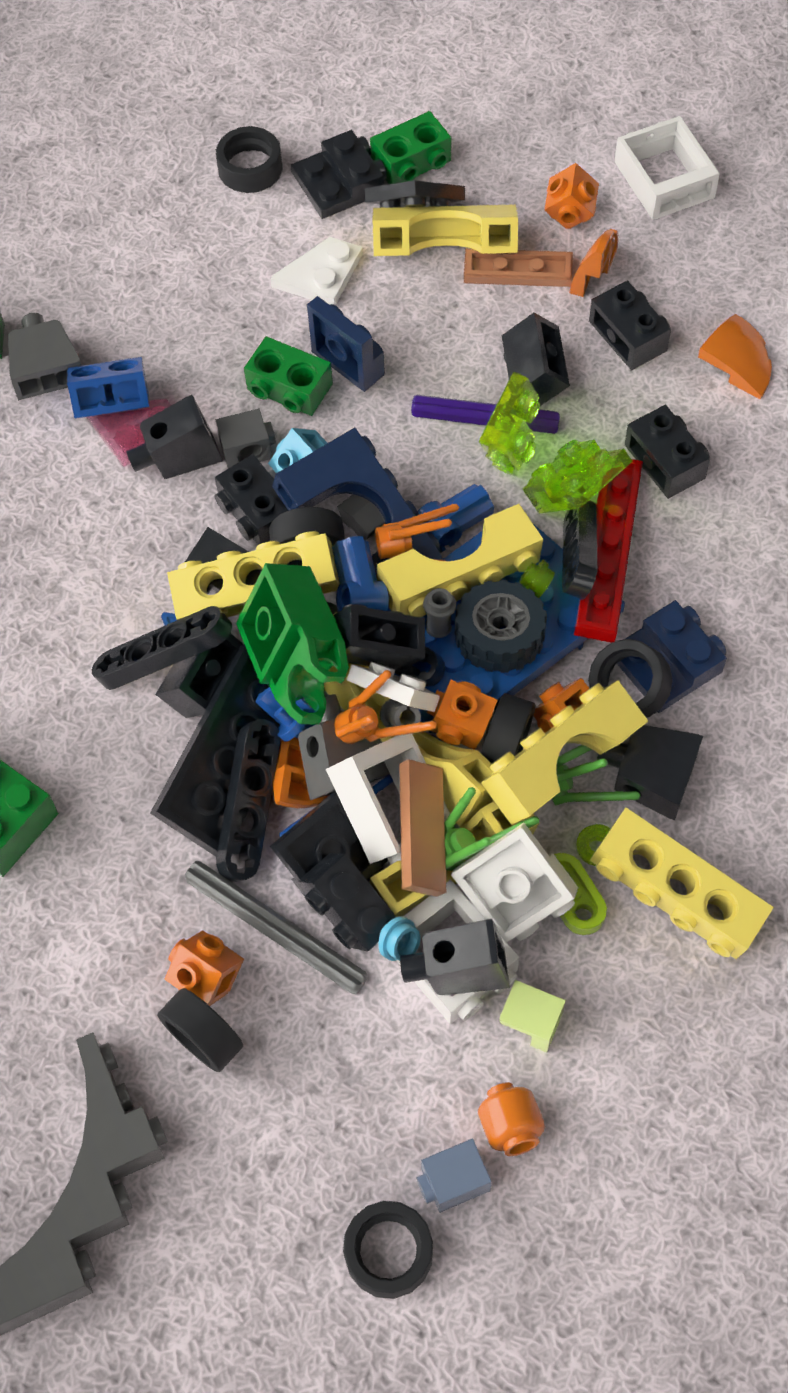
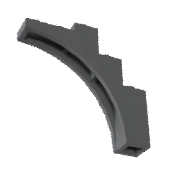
(114, 1144)

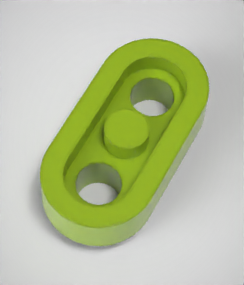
(586, 898)

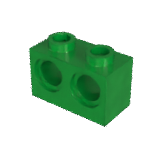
(412, 148)
(288, 376)

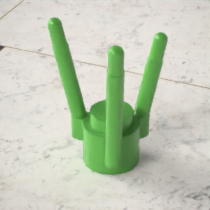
(565, 780)
(461, 843)

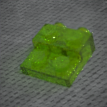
(507, 435)
(574, 476)

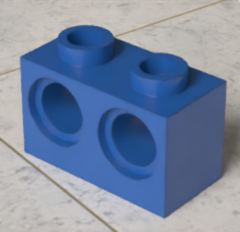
(107, 387)

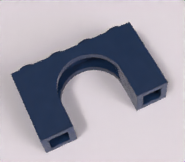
(350, 467)

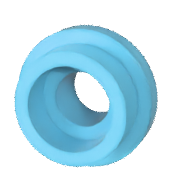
(398, 938)

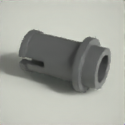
(439, 607)
(391, 712)

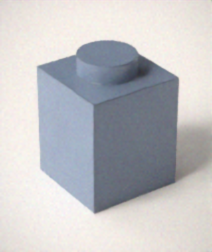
(453, 1176)

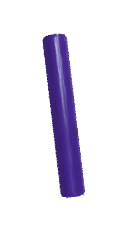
(474, 412)

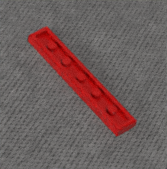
(616, 509)

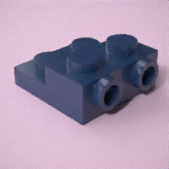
(344, 344)
(684, 645)

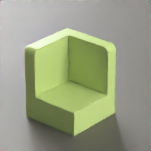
(533, 1013)

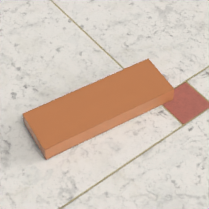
(519, 268)
(422, 828)

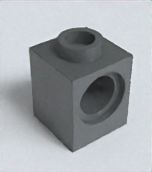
(245, 435)

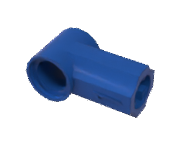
(473, 507)
(358, 575)

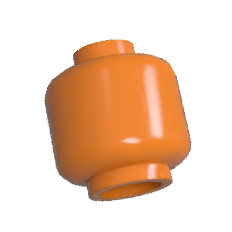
(511, 1119)

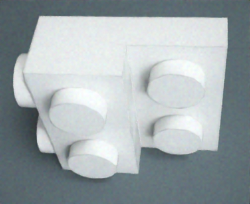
(516, 884)

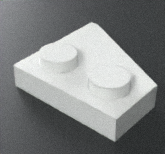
(320, 271)
(402, 689)

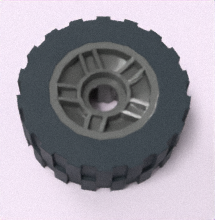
(488, 609)

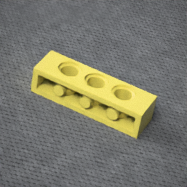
(192, 578)
(741, 909)

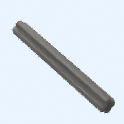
(276, 927)

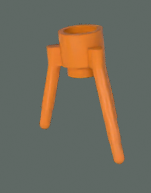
(396, 538)
(361, 721)

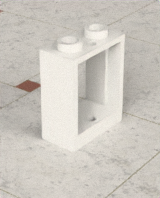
(678, 192)
(360, 800)
(428, 916)

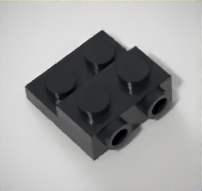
(339, 174)
(316, 835)

